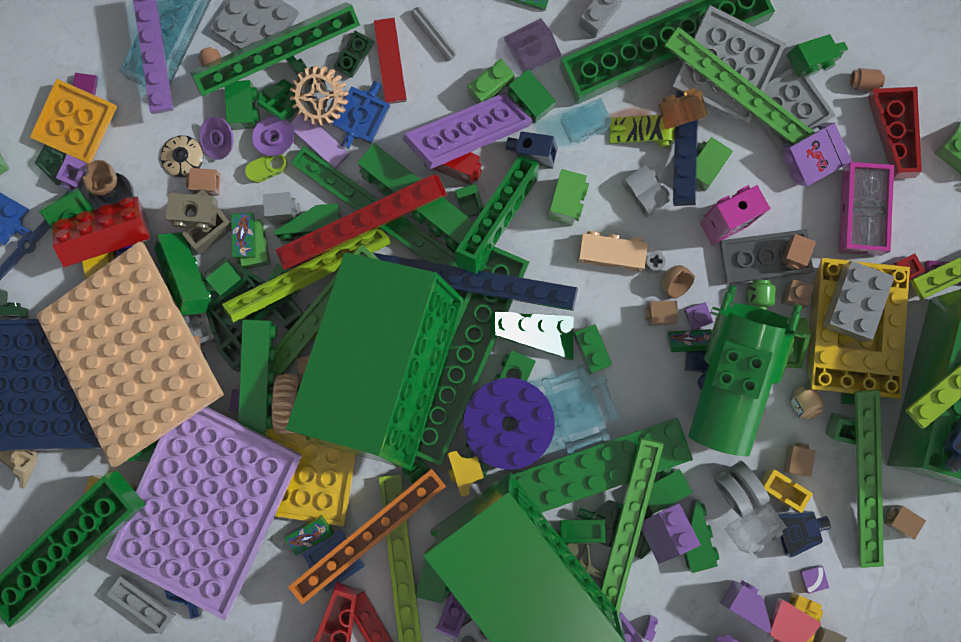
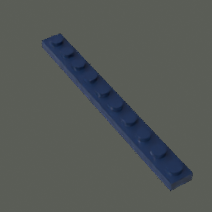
(496, 284)

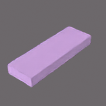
(319, 141)

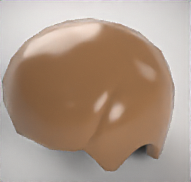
(100, 178)
(677, 281)

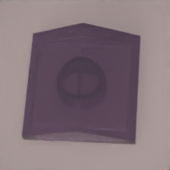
(532, 45)

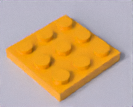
(73, 121)

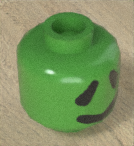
(761, 294)

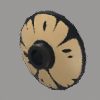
(191, 158)

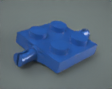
(362, 115)
(11, 219)
(320, 550)

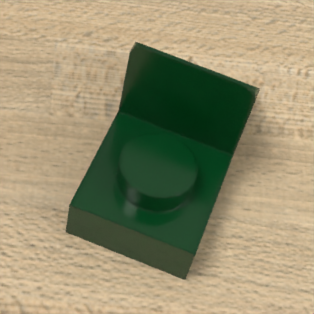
(11, 309)

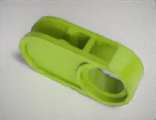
(261, 169)

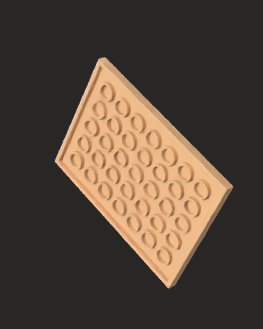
(129, 355)

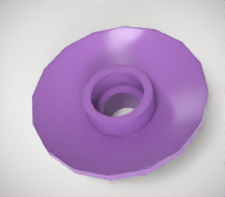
(269, 129)
(216, 138)

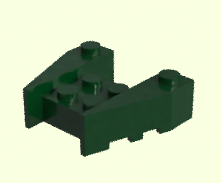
(229, 333)

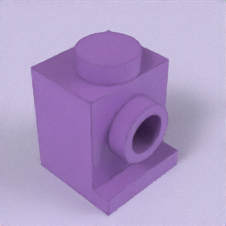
(69, 165)

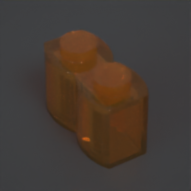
(683, 109)

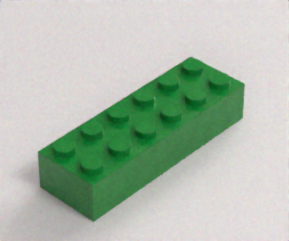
(391, 176)

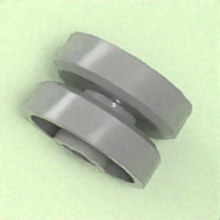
(741, 489)

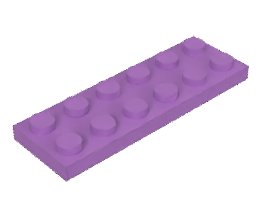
(467, 130)

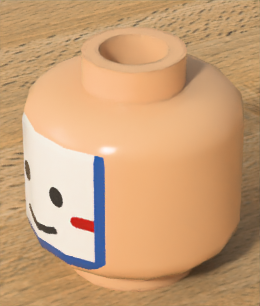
(807, 403)

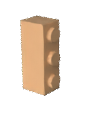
(612, 251)

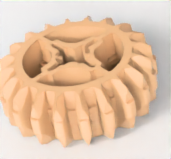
(318, 87)
(284, 396)

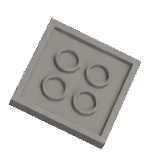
(252, 20)
(799, 98)

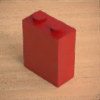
(464, 168)

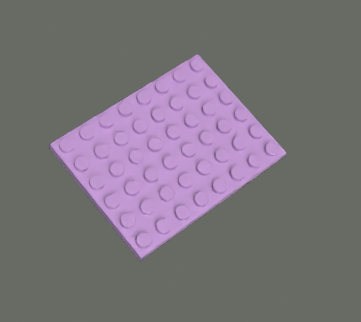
(205, 509)

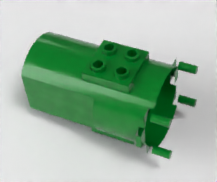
(744, 360)

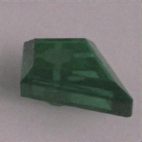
(50, 162)

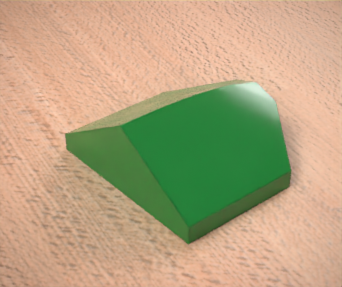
(277, 100)

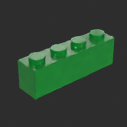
(182, 273)

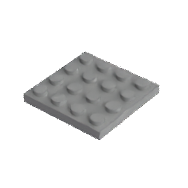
(739, 46)

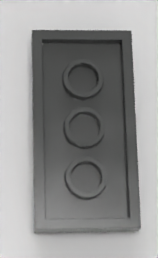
(758, 257)

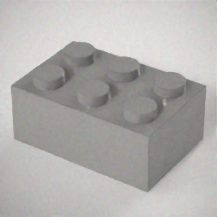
(858, 301)

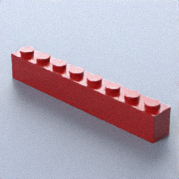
(361, 222)

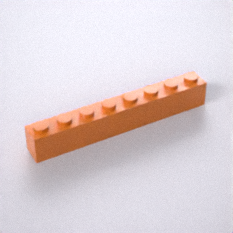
(366, 536)

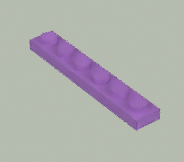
(153, 56)

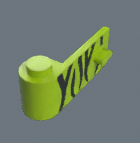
(641, 129)

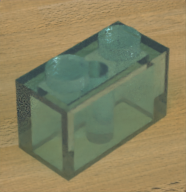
(586, 121)

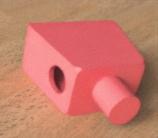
(791, 624)

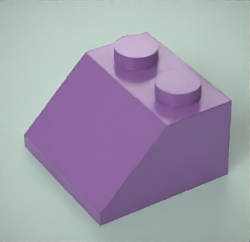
(669, 533)
(745, 602)

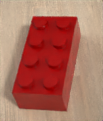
(100, 231)

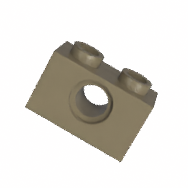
(179, 204)

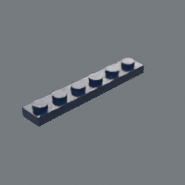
(685, 162)

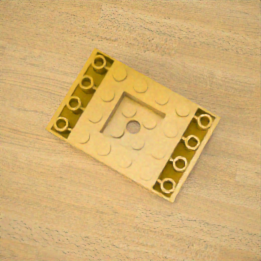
(848, 364)

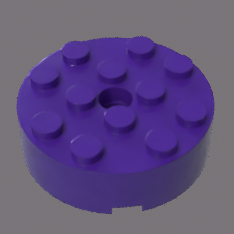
(513, 400)

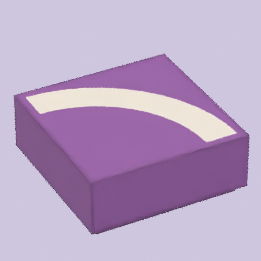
(814, 579)

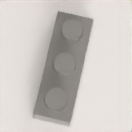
(141, 604)

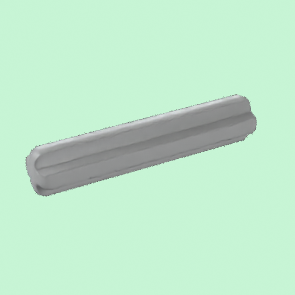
(433, 33)

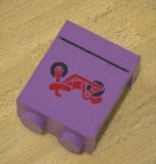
(816, 155)

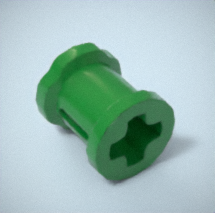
(418, 470)

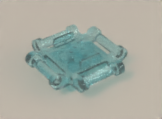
(578, 409)

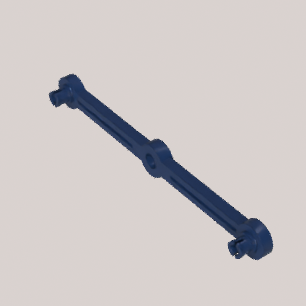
(16, 256)

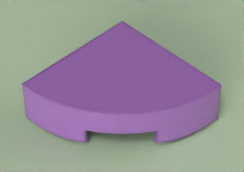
(648, 631)

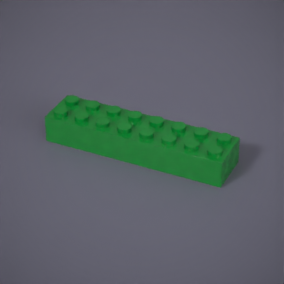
(600, 466)
(66, 546)

